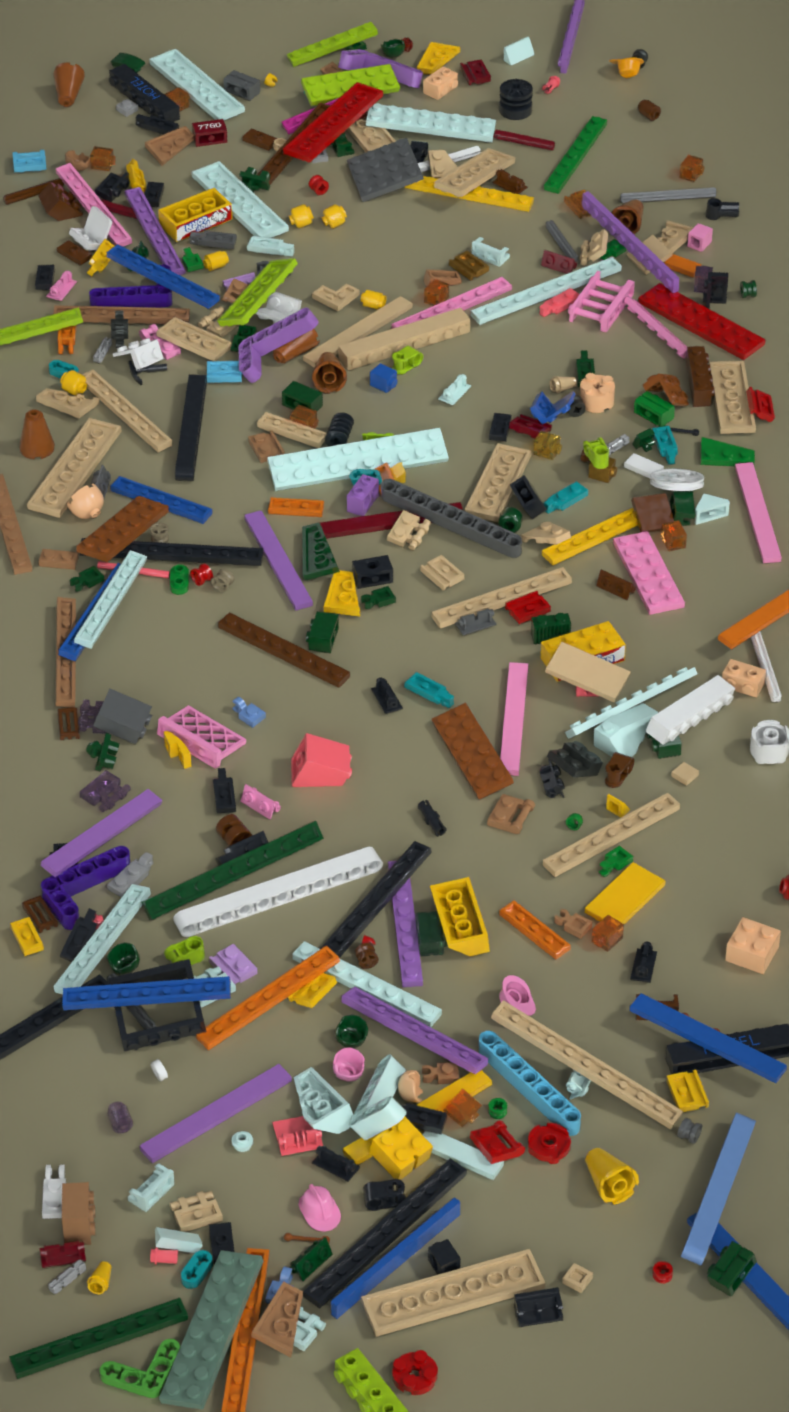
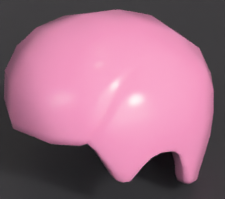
(348, 1064)

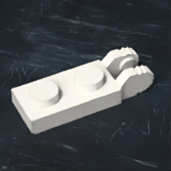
(53, 1193)

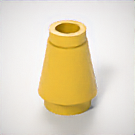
(100, 1278)

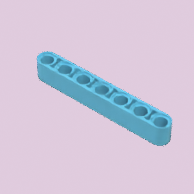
(529, 1082)

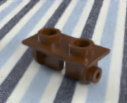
(509, 183)
(615, 585)

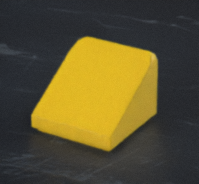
(399, 472)
(616, 806)

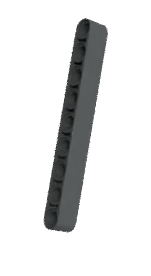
(451, 518)

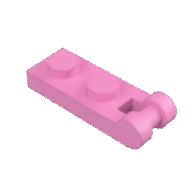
(167, 348)

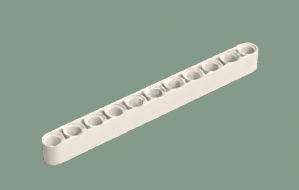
(277, 891)

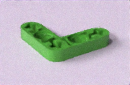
(144, 1378)

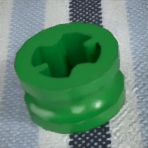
(497, 1114)

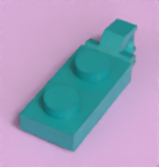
(666, 443)
(566, 497)
(429, 689)

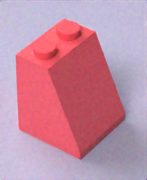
(320, 763)

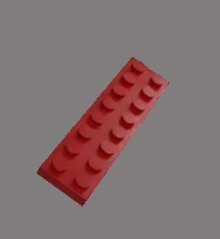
(333, 122)
(702, 321)

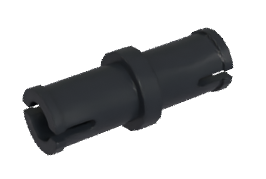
(432, 818)

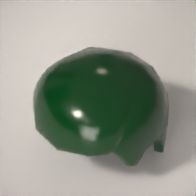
(393, 48)
(123, 958)
(351, 1031)

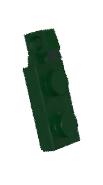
(584, 366)

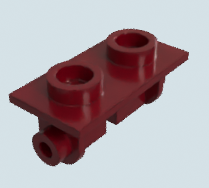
(558, 262)
(61, 1255)

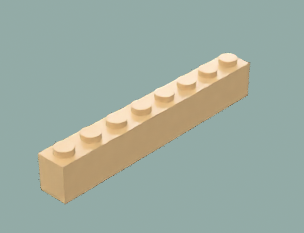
(415, 334)

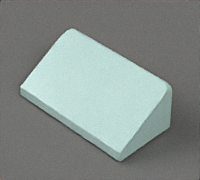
(518, 51)
(177, 1240)

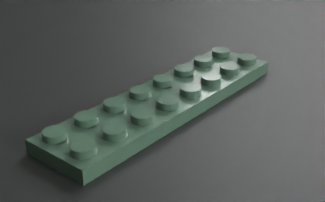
(211, 1330)

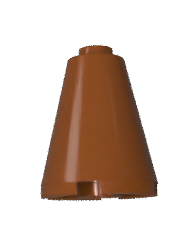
(68, 82)
(630, 215)
(296, 347)
(329, 373)
(36, 436)

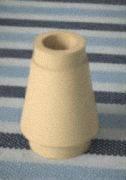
(560, 384)

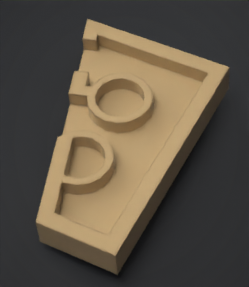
(674, 235)
(72, 405)

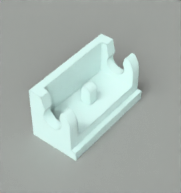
(489, 253)
(152, 1188)

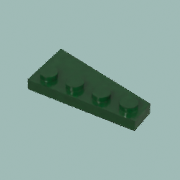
(316, 553)

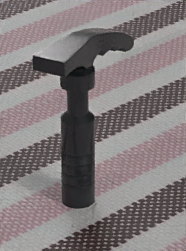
(150, 368)

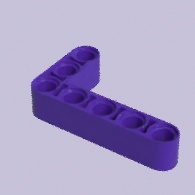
(133, 296)
(59, 889)

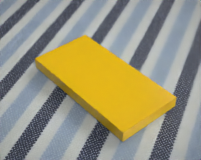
(625, 894)

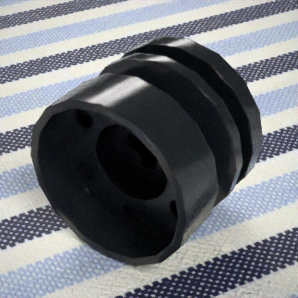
(515, 99)

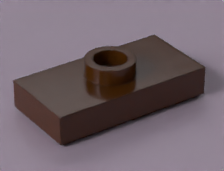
(259, 139)
(74, 252)

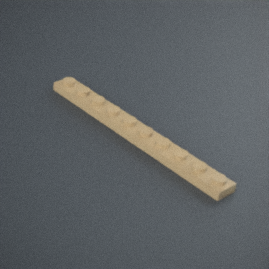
(587, 1065)

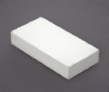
(642, 465)

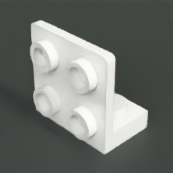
(279, 307)

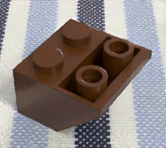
(59, 202)

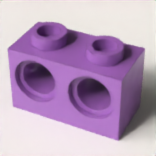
(362, 495)

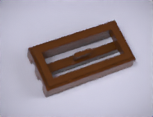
(69, 733)
(45, 924)

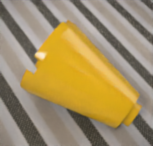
(611, 1176)

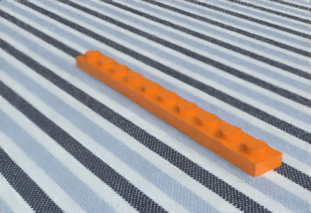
(243, 1344)

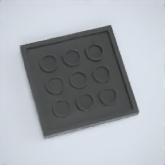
(385, 169)

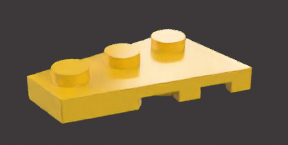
(342, 595)

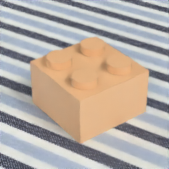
(753, 945)

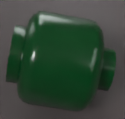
(510, 519)

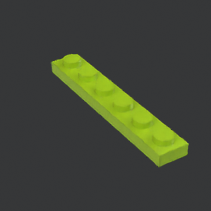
(332, 44)
(40, 326)

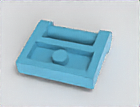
(29, 161)

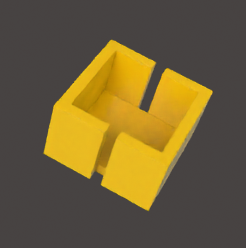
(398, 1147)

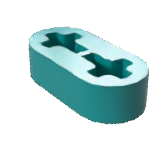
(58, 368)
(356, 474)
(193, 1267)

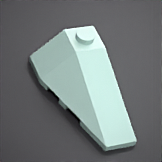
(624, 731)
(322, 1103)

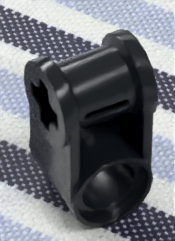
(420, 150)
(382, 1194)

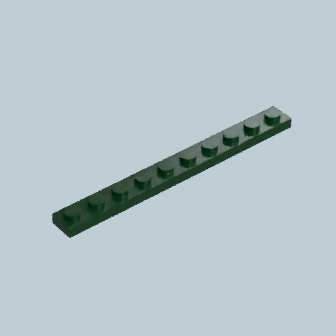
(232, 870)

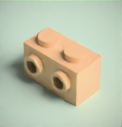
(440, 83)
(744, 677)

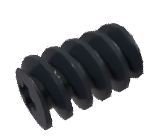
(339, 429)

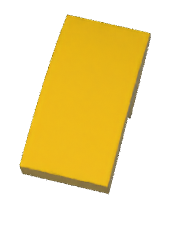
(176, 747)

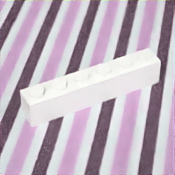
(690, 710)

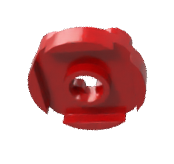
(545, 1152)
(415, 1361)

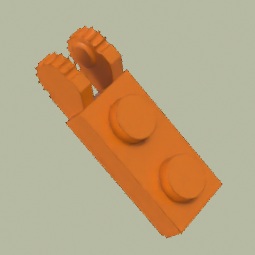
(67, 336)

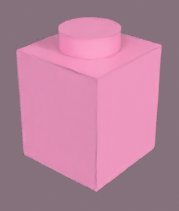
(700, 237)

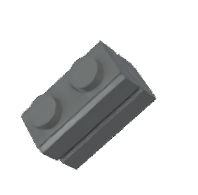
(242, 85)

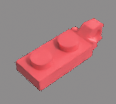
(558, 303)

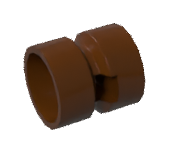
(232, 829)

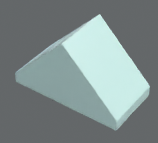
(711, 508)

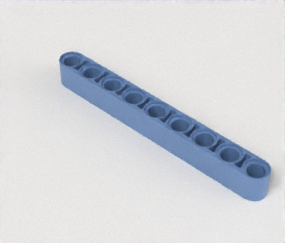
(718, 1189)

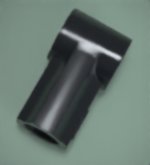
(718, 209)

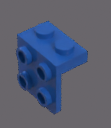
(546, 411)

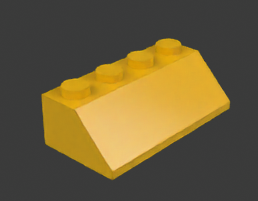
(460, 916)

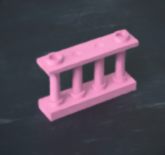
(611, 310)

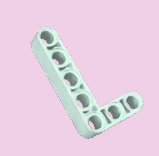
(377, 1106)

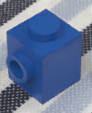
(383, 378)

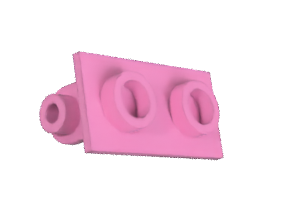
(62, 286)
(259, 802)

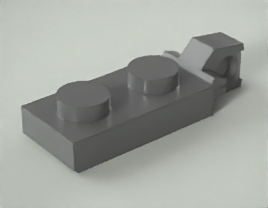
(214, 239)

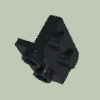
(112, 186)
(716, 288)

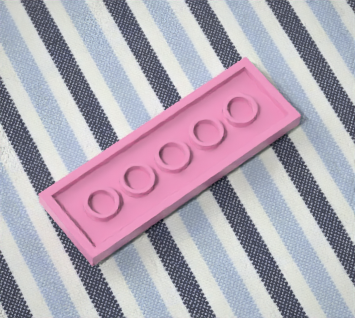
(648, 572)

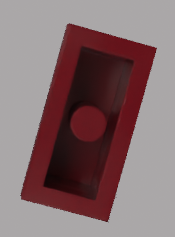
(209, 132)

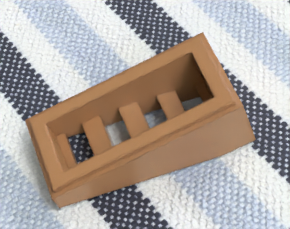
(448, 277)

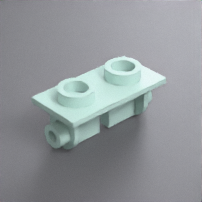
(455, 390)
(577, 1085)

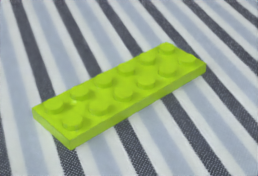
(333, 85)
(257, 292)

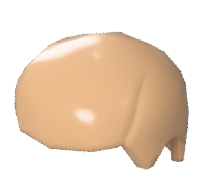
(409, 1086)

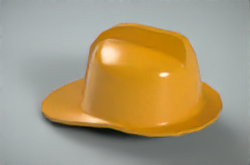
(628, 66)

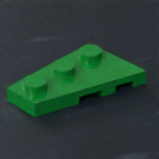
(724, 454)

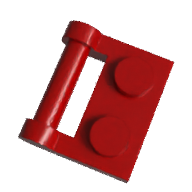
(492, 1147)

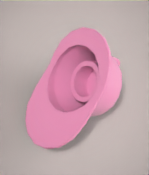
(517, 994)
(319, 1209)

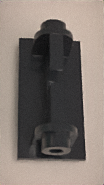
(386, 696)
(554, 785)
(644, 963)
(335, 1163)

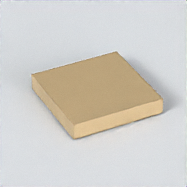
(657, 248)

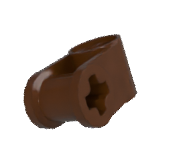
(618, 769)

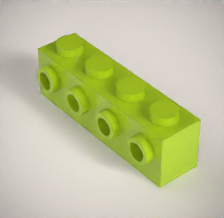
(366, 1384)

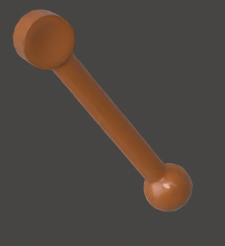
(288, 1237)

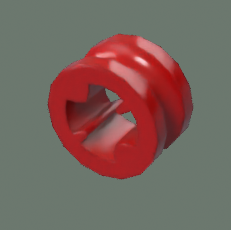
(662, 1278)

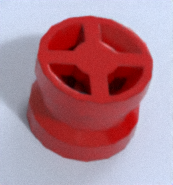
(318, 184)
(201, 574)

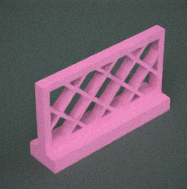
(198, 747)

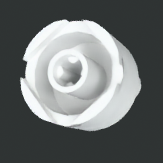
(769, 742)

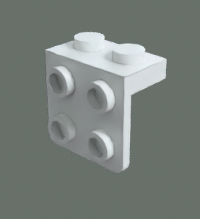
(95, 230)
(142, 353)

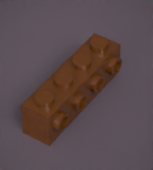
(699, 377)

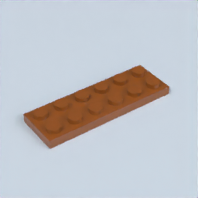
(122, 529)
(472, 751)

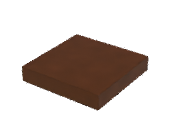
(652, 512)

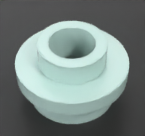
(242, 1141)

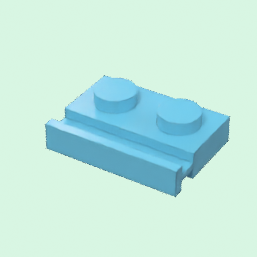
(223, 371)

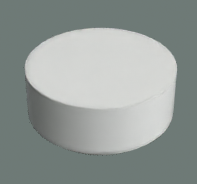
(159, 1070)

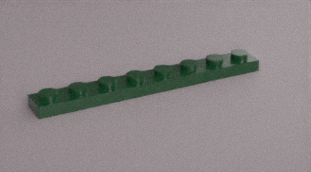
(98, 1338)

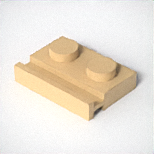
(442, 572)

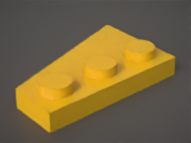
(436, 57)

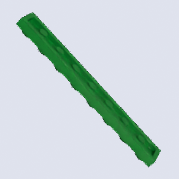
(575, 155)

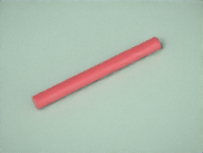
(144, 571)

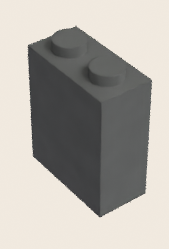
(123, 716)

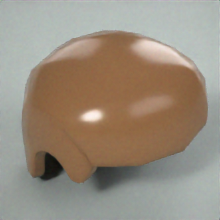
(79, 162)

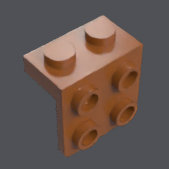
(670, 385)

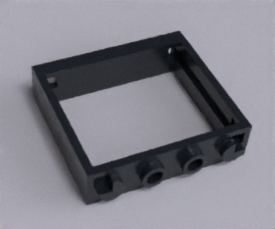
(164, 1033)

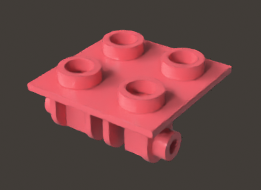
(296, 1136)

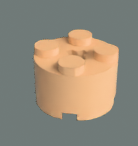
(597, 392)

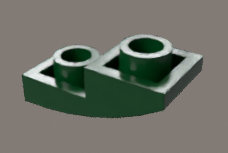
(130, 60)
(243, 332)

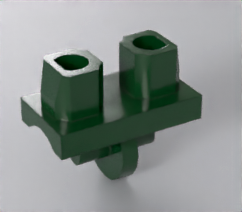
(254, 181)
(98, 750)

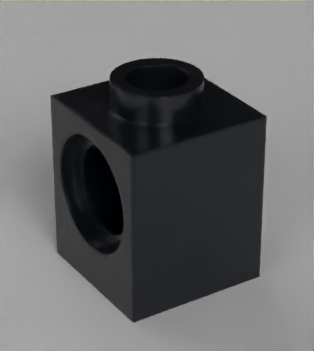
(443, 1257)

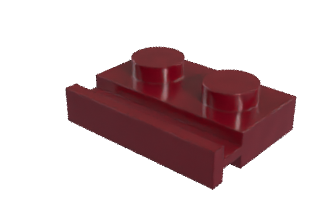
(475, 72)
(529, 426)

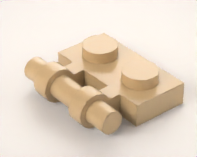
(595, 248)
(214, 327)
(404, 527)
(196, 1216)

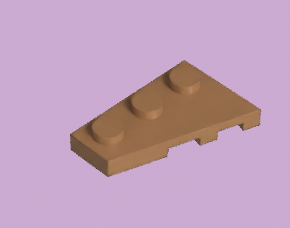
(168, 145)
(280, 1320)

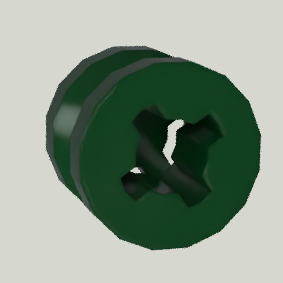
(748, 289)

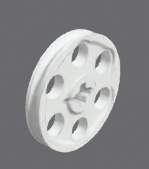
(677, 479)

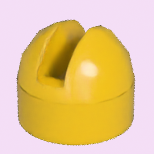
(270, 79)

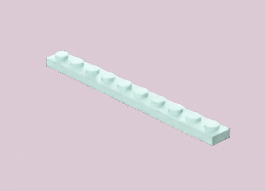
(544, 291)

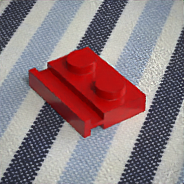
(760, 404)
(527, 606)

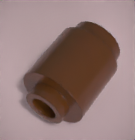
(649, 109)

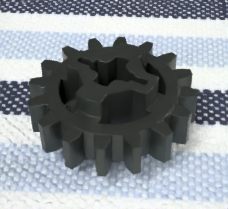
(119, 328)

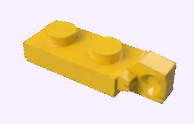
(136, 175)
(99, 259)

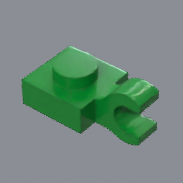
(613, 249)
(191, 261)
(616, 858)

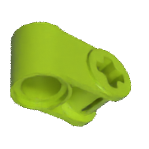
(406, 359)
(597, 453)
(191, 949)

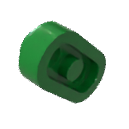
(179, 579)

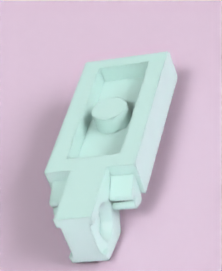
(270, 246)

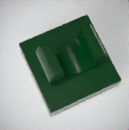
(644, 440)

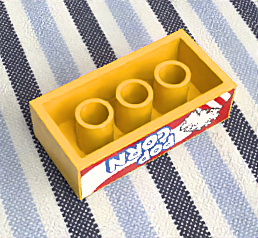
(195, 214)
(597, 640)

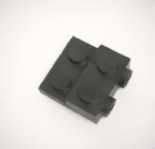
(576, 760)

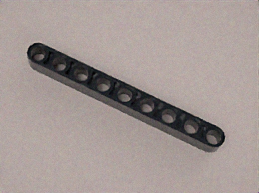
(191, 428)

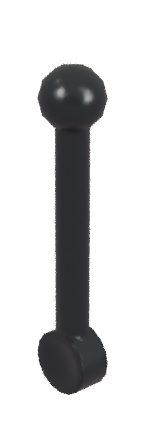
(695, 432)

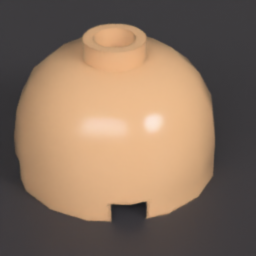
(87, 502)

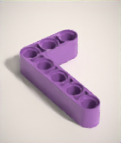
(363, 59)
(271, 338)

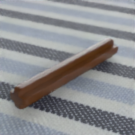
(29, 192)

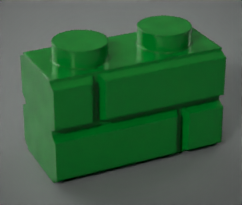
(654, 409)

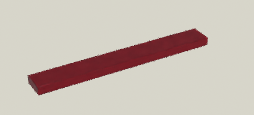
(366, 524)

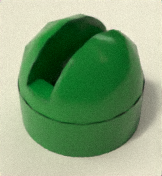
(572, 819)

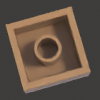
(78, 1212)

